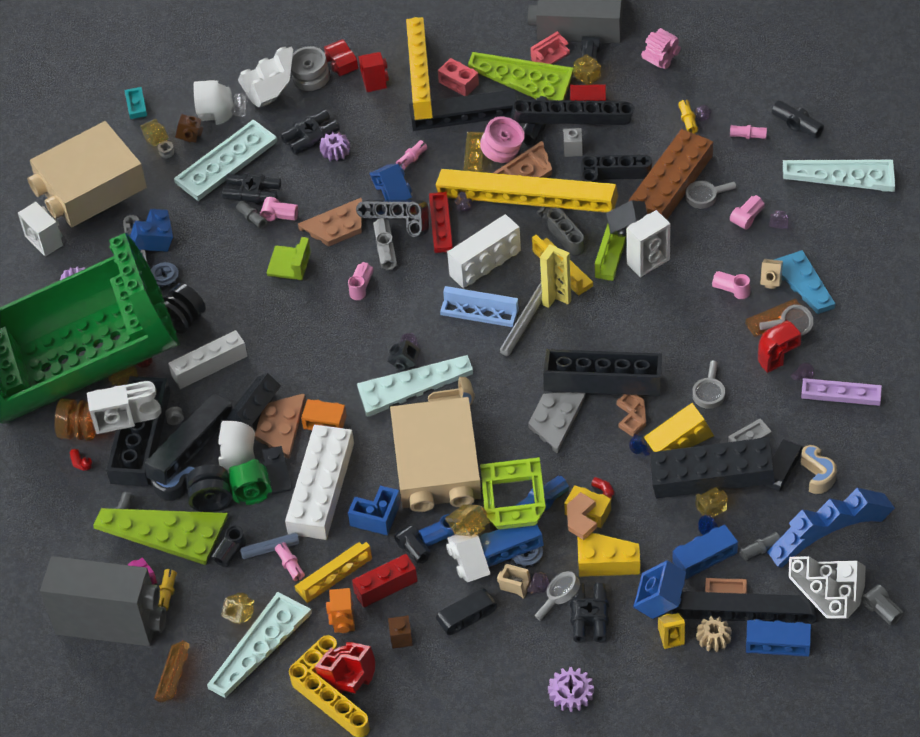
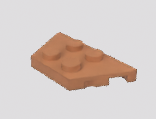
(530, 163)
(334, 224)
(280, 423)

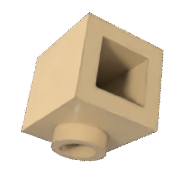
(771, 273)

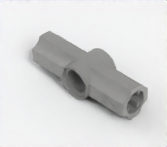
(385, 244)

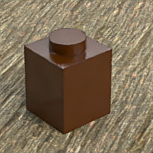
(400, 632)

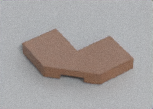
(636, 419)
(576, 513)

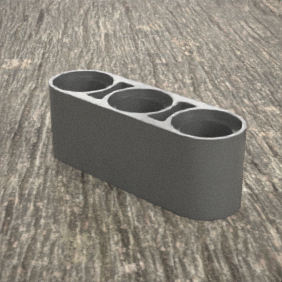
(565, 231)

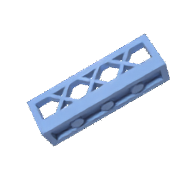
(481, 303)

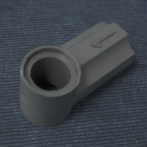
(878, 600)

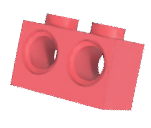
(458, 77)

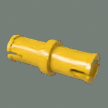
(688, 116)
(166, 588)

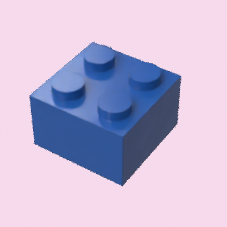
(660, 589)

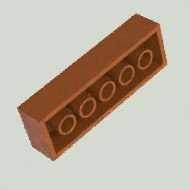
(674, 173)

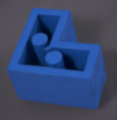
(391, 182)
(154, 233)
(377, 514)

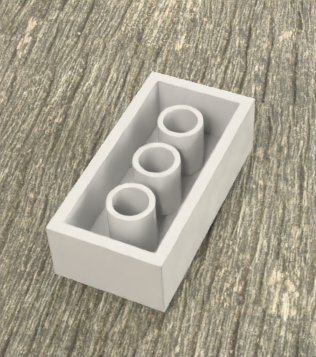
(484, 251)

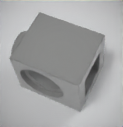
(572, 142)

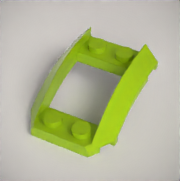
(508, 472)

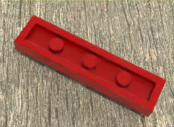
(440, 222)

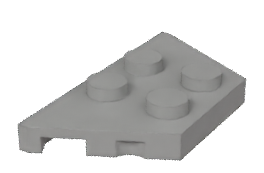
(555, 416)

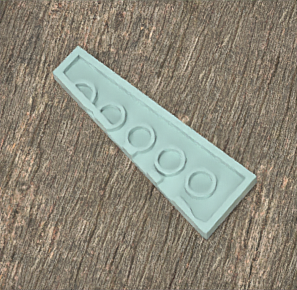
(851, 173)
(395, 388)
(270, 629)

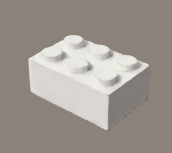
(648, 243)

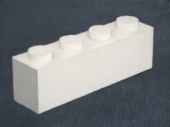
(207, 359)

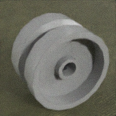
(309, 68)

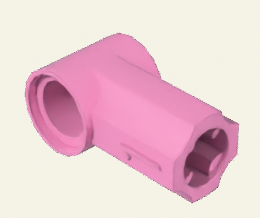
(274, 209)
(745, 215)
(359, 281)
(736, 284)

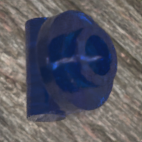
(639, 445)
(706, 524)

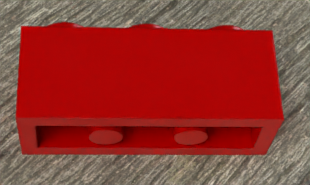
(384, 580)

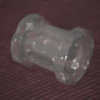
(240, 105)

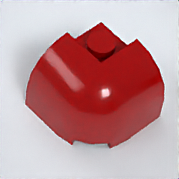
(777, 342)
(347, 667)

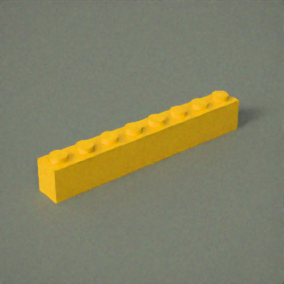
(419, 68)

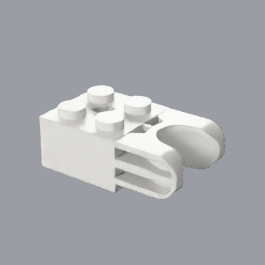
(123, 406)

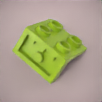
(290, 261)

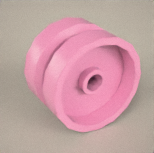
(502, 139)

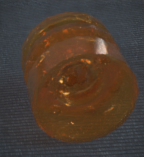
(74, 420)

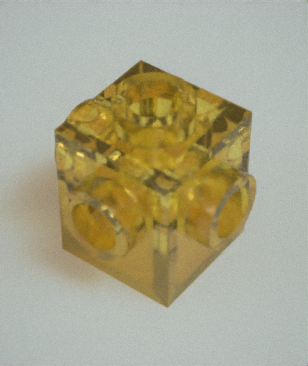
(587, 69)
(238, 608)

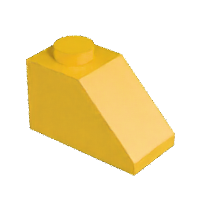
(671, 630)

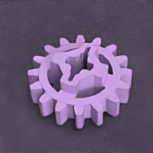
(581, 689)

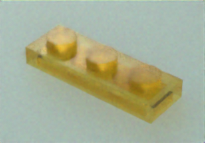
(473, 153)

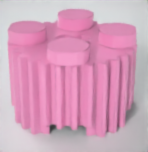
(661, 48)

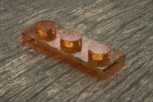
(768, 315)
(172, 671)

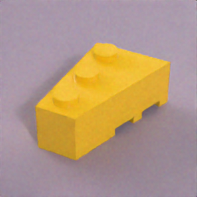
(680, 431)
(607, 556)

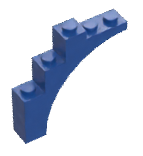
(810, 526)

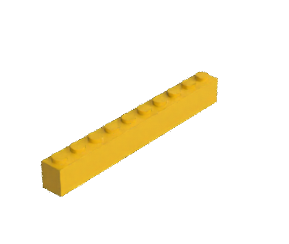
(528, 190)

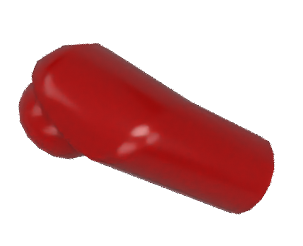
(79, 463)
(603, 485)

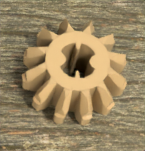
(713, 634)

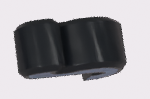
(175, 487)

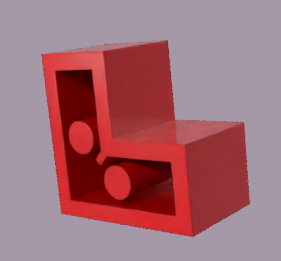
(373, 71)

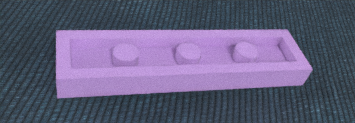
(841, 391)

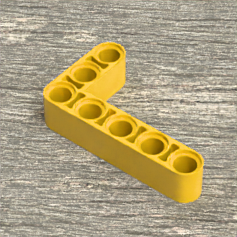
(326, 691)

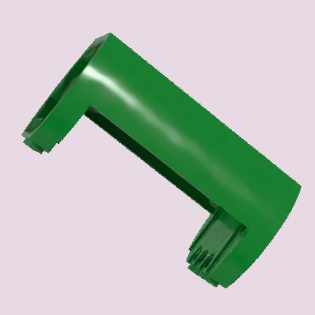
(75, 317)

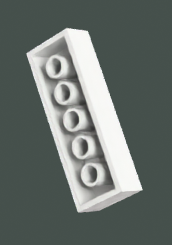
(320, 482)

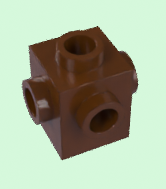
(189, 128)

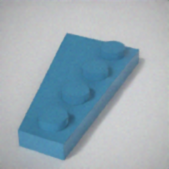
(805, 281)

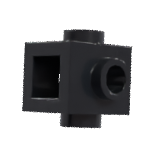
(403, 355)

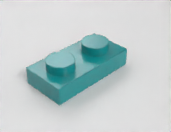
(135, 103)

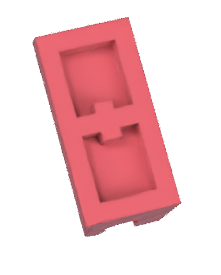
(550, 49)

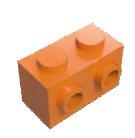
(323, 414)
(341, 610)

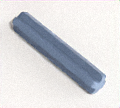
(268, 546)

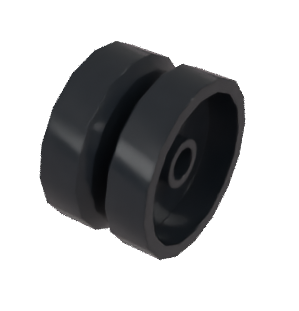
(208, 488)

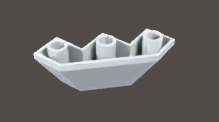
(269, 78)
(830, 586)

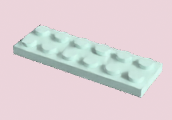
(225, 159)

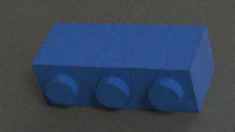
(509, 543)
(705, 551)
(778, 638)

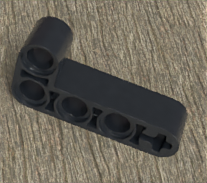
(615, 167)
(392, 211)

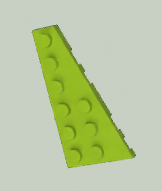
(525, 76)
(175, 532)

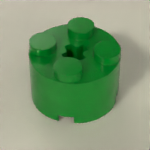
(249, 482)

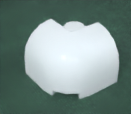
(212, 101)
(236, 444)

